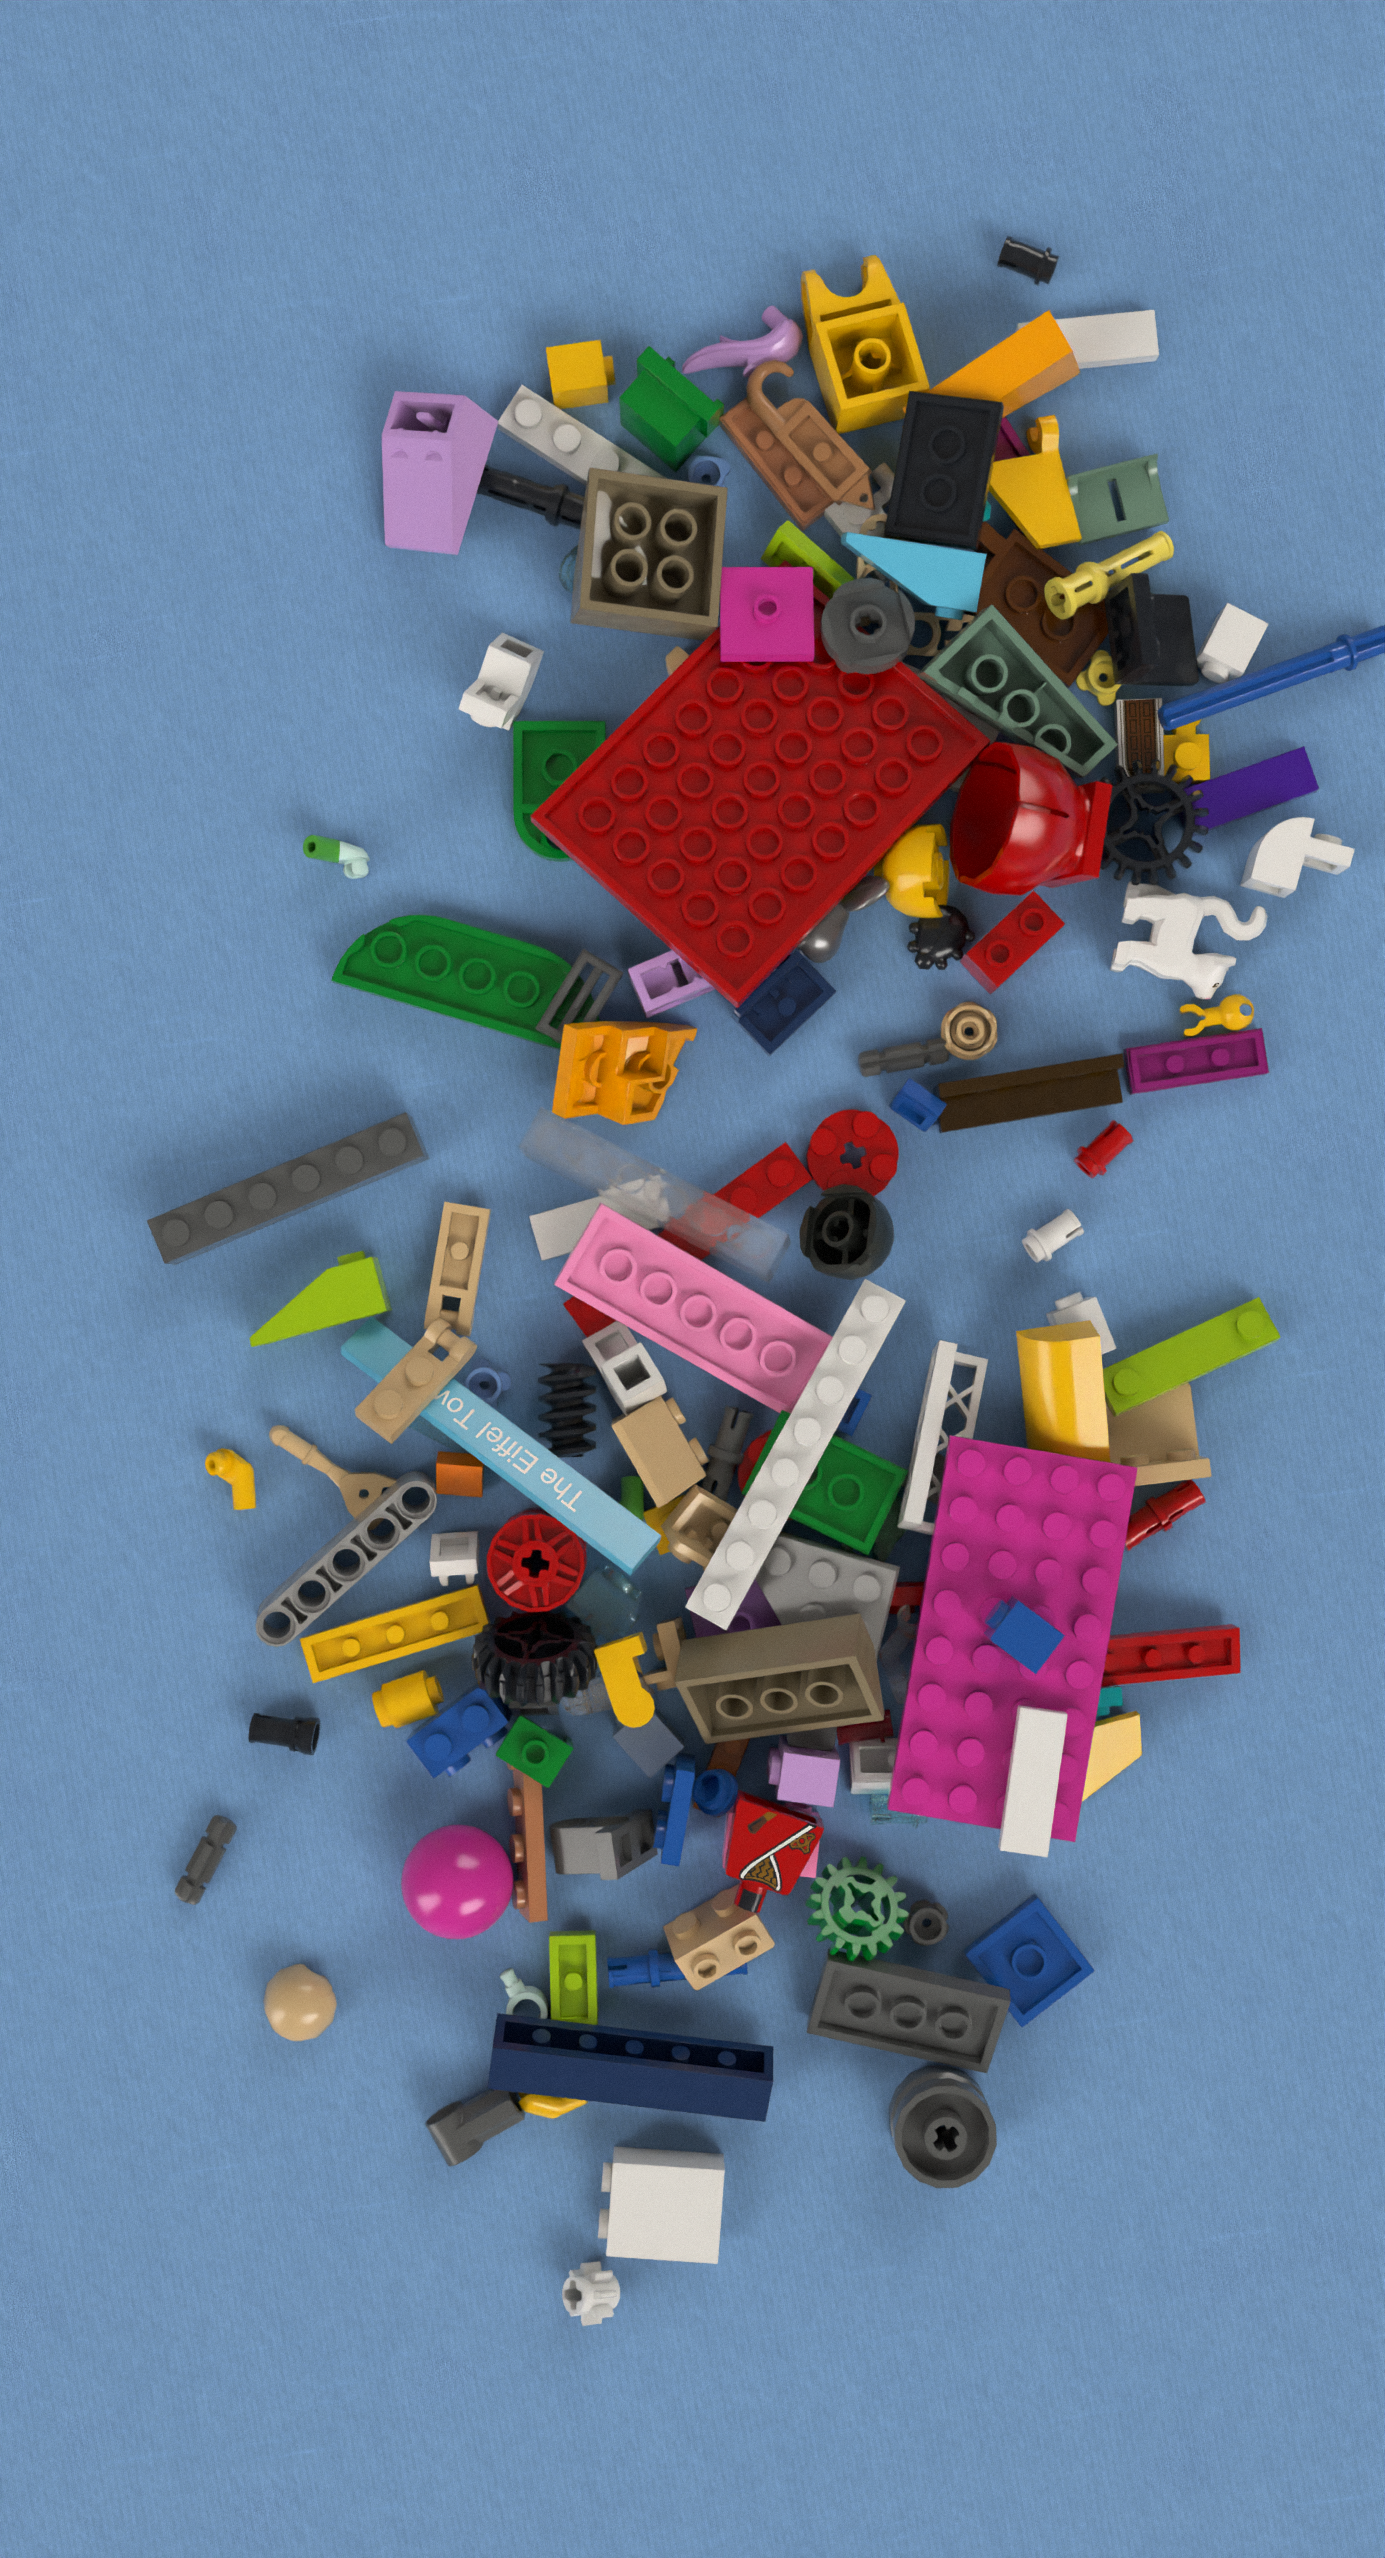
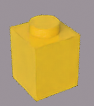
(579, 374)

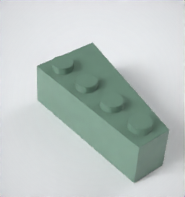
(1016, 693)

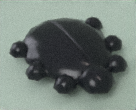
(940, 938)

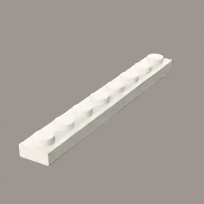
(795, 1454)

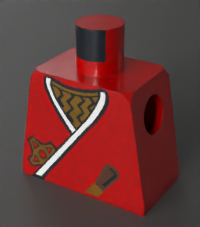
(768, 1848)

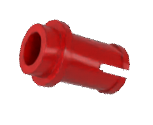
(1103, 1149)

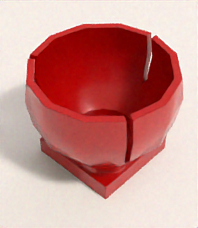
(1026, 823)

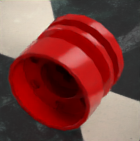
(514, 1578)

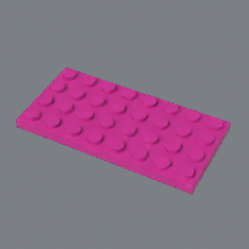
(1056, 1542)

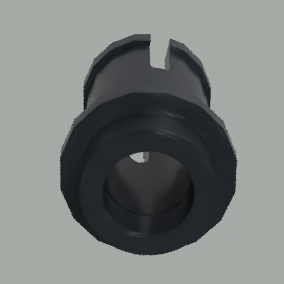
(1028, 260)

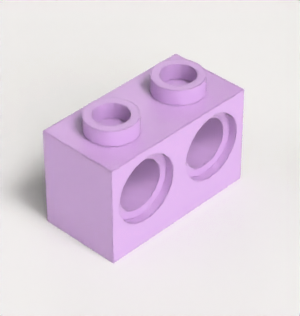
(666, 983)
(803, 1774)

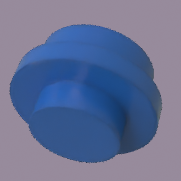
(715, 1792)

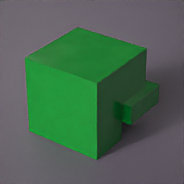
(667, 410)

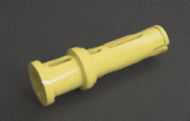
(1149, 552)

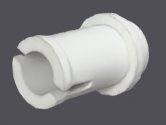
(1052, 1236)

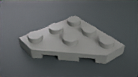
(824, 1582)

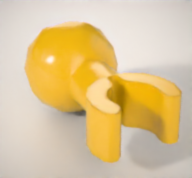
(1226, 1014)

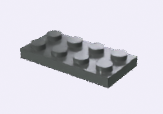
(908, 2011)

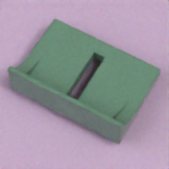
(1137, 492)

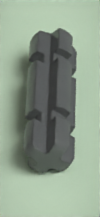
(903, 1057)
(205, 1859)

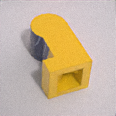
(630, 1696)

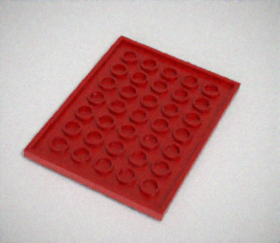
(756, 799)

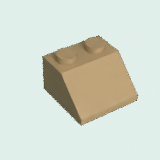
(660, 1449)

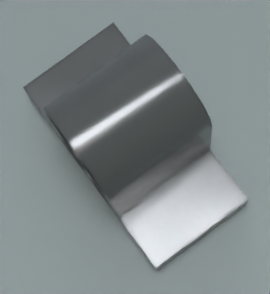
(603, 1844)

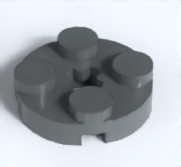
(882, 605)

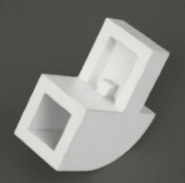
(502, 682)
(1279, 856)
(625, 1367)

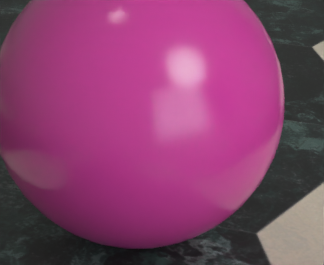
(457, 1881)

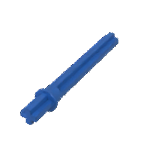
(1330, 658)

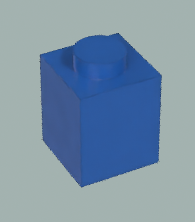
(1022, 1633)

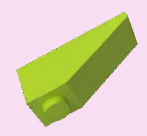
(333, 1298)

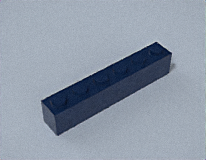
(631, 2067)

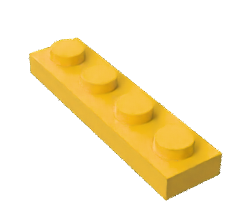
(395, 1633)

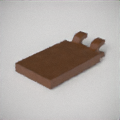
(1015, 586)

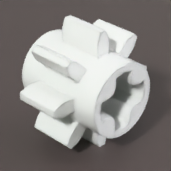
(591, 2293)

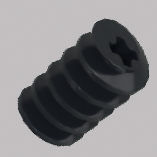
(568, 1409)

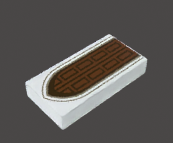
(1139, 737)

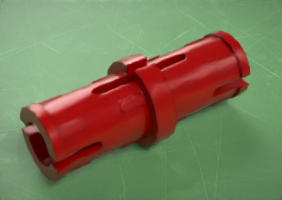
(1162, 1512)

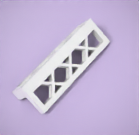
(929, 1429)

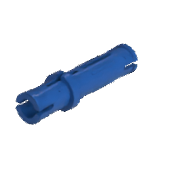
(649, 1969)

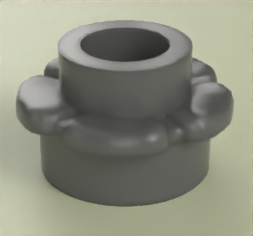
(929, 1934)

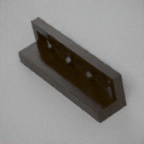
(1030, 1093)

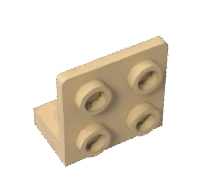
(1159, 1439)

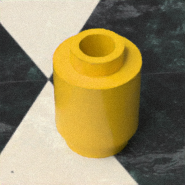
(407, 1699)

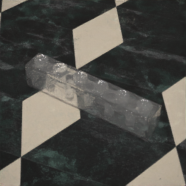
(655, 1194)

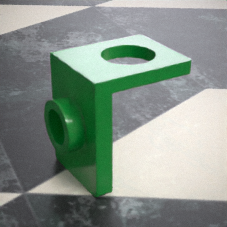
(534, 1750)

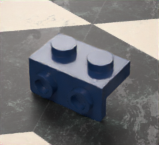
(783, 1002)

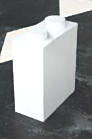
(663, 2205)

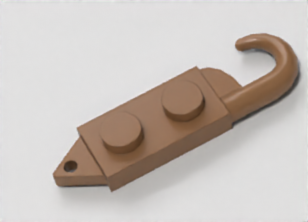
(812, 441)

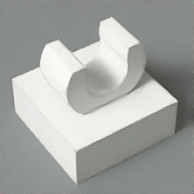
(454, 1555)

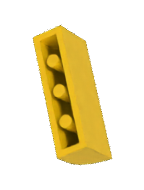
(1064, 1390)

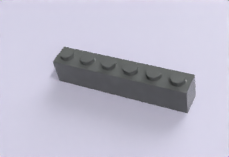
(288, 1189)

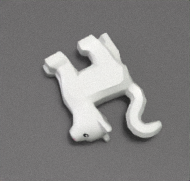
(1173, 935)

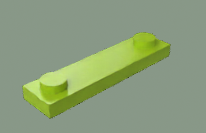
(1188, 1356)

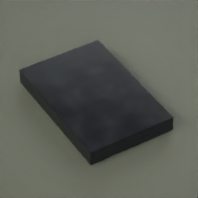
(943, 470)

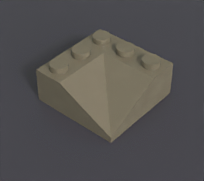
(649, 555)

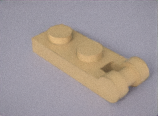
(458, 1265)
(415, 1381)

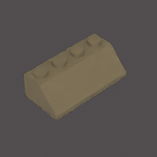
(780, 1679)

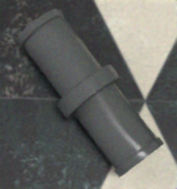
(726, 1451)

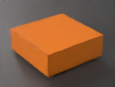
(459, 1474)

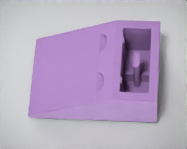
(432, 468)

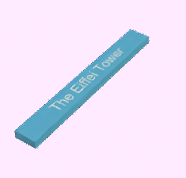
(514, 1456)

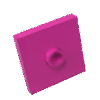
(766, 614)

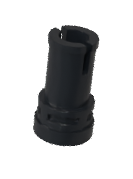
(296, 1733)

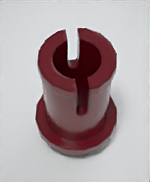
(866, 1731)

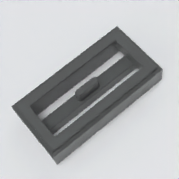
(599, 967)

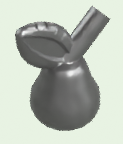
(826, 937)

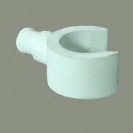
(518, 1992)

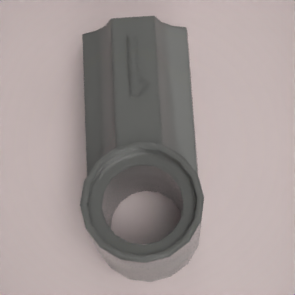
(464, 2128)

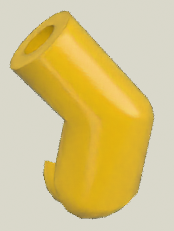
(237, 1473)
(548, 2106)

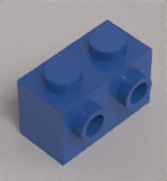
(457, 1729)

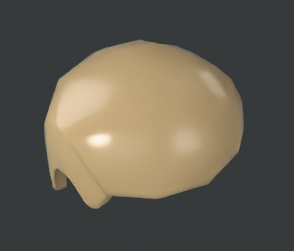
(299, 2003)

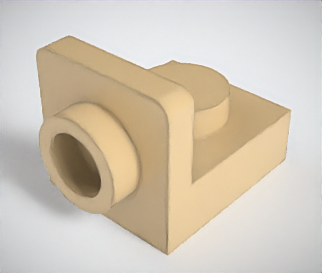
(667, 1647)

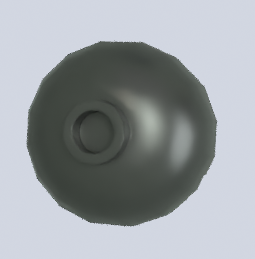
(847, 1233)

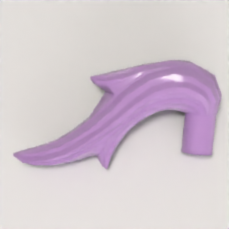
(777, 345)

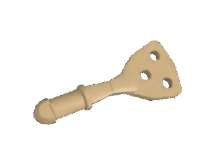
(349, 1482)

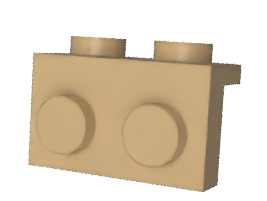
(697, 1526)
(716, 1939)

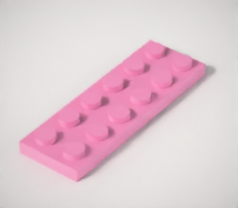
(693, 1309)

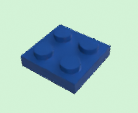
(671, 1824)
(1030, 1958)

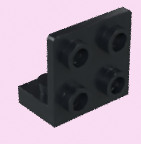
(1150, 635)

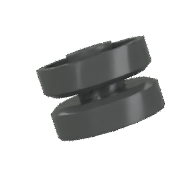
(949, 2153)

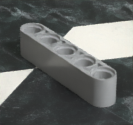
(339, 1579)

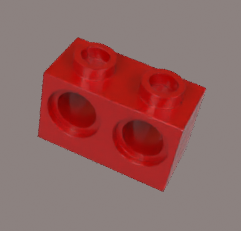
(1012, 942)

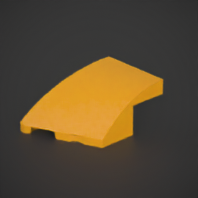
(617, 1068)

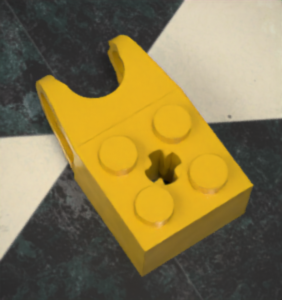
(861, 349)

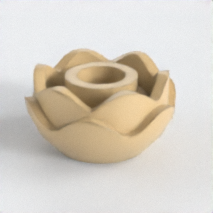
(979, 1020)

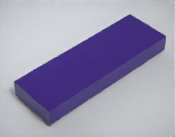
(1254, 789)

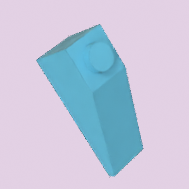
(929, 573)

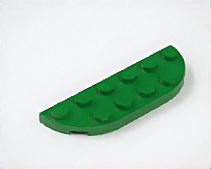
(461, 974)

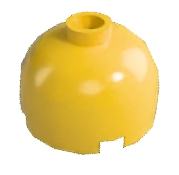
(917, 872)

